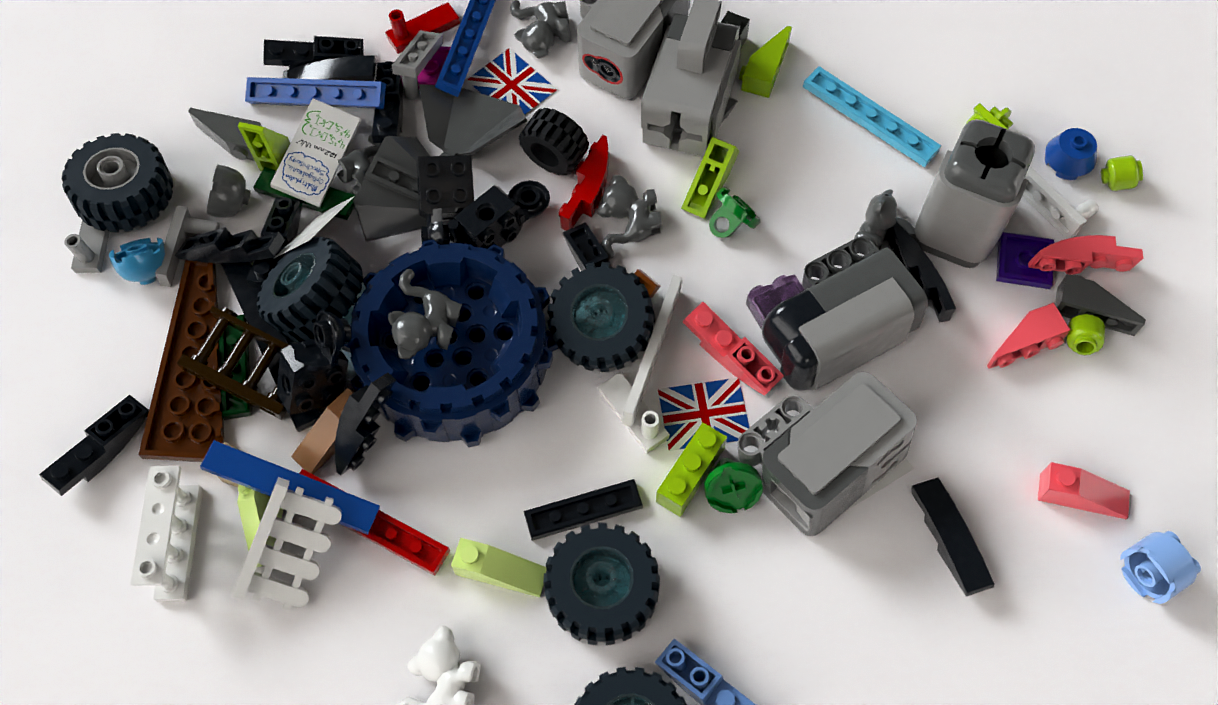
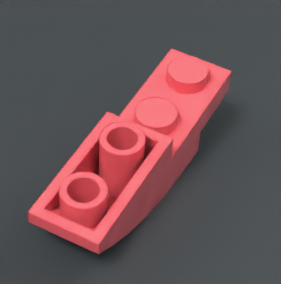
(1080, 252)
(731, 351)

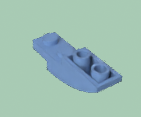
(697, 677)

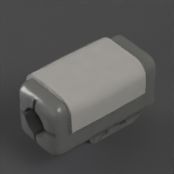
(974, 193)

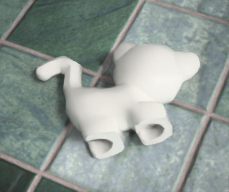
(440, 662)

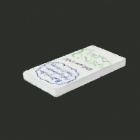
(315, 153)

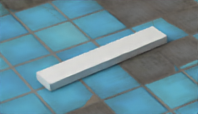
(652, 351)

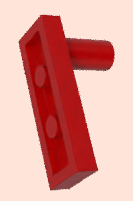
(436, 21)

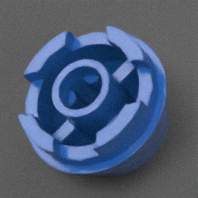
(1072, 153)

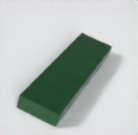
(332, 198)
(232, 406)

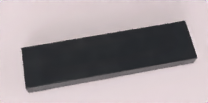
(583, 509)

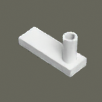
(1055, 208)
(646, 428)

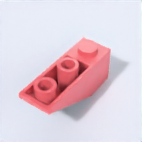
(1037, 331)

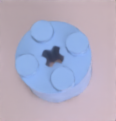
(1159, 566)

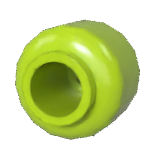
(1122, 173)
(1085, 334)

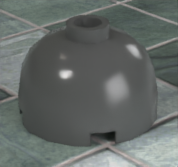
(227, 192)

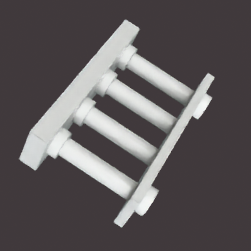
(167, 535)

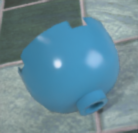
(139, 260)

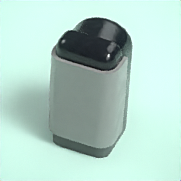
(844, 314)

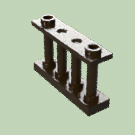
(223, 376)

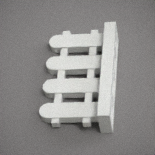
(282, 560)

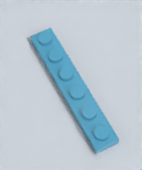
(872, 116)

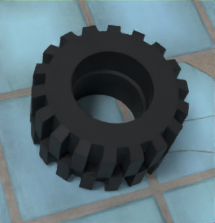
(554, 141)

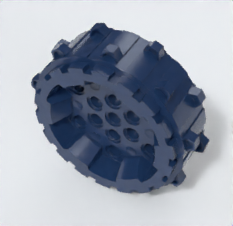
(451, 404)

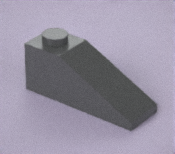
(224, 131)
(1084, 296)

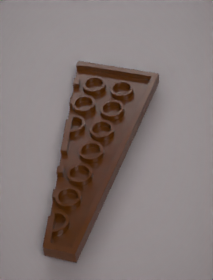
(184, 408)

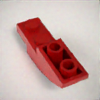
(592, 180)

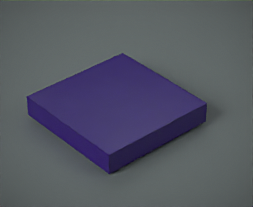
(1013, 260)

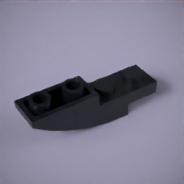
(300, 53)
(390, 119)
(282, 218)
(358, 424)
(103, 443)

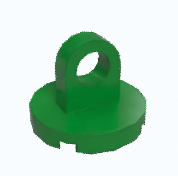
(735, 211)
(733, 486)

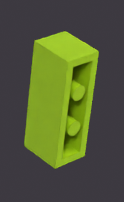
(691, 469)

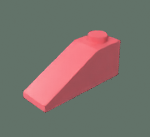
(1082, 490)

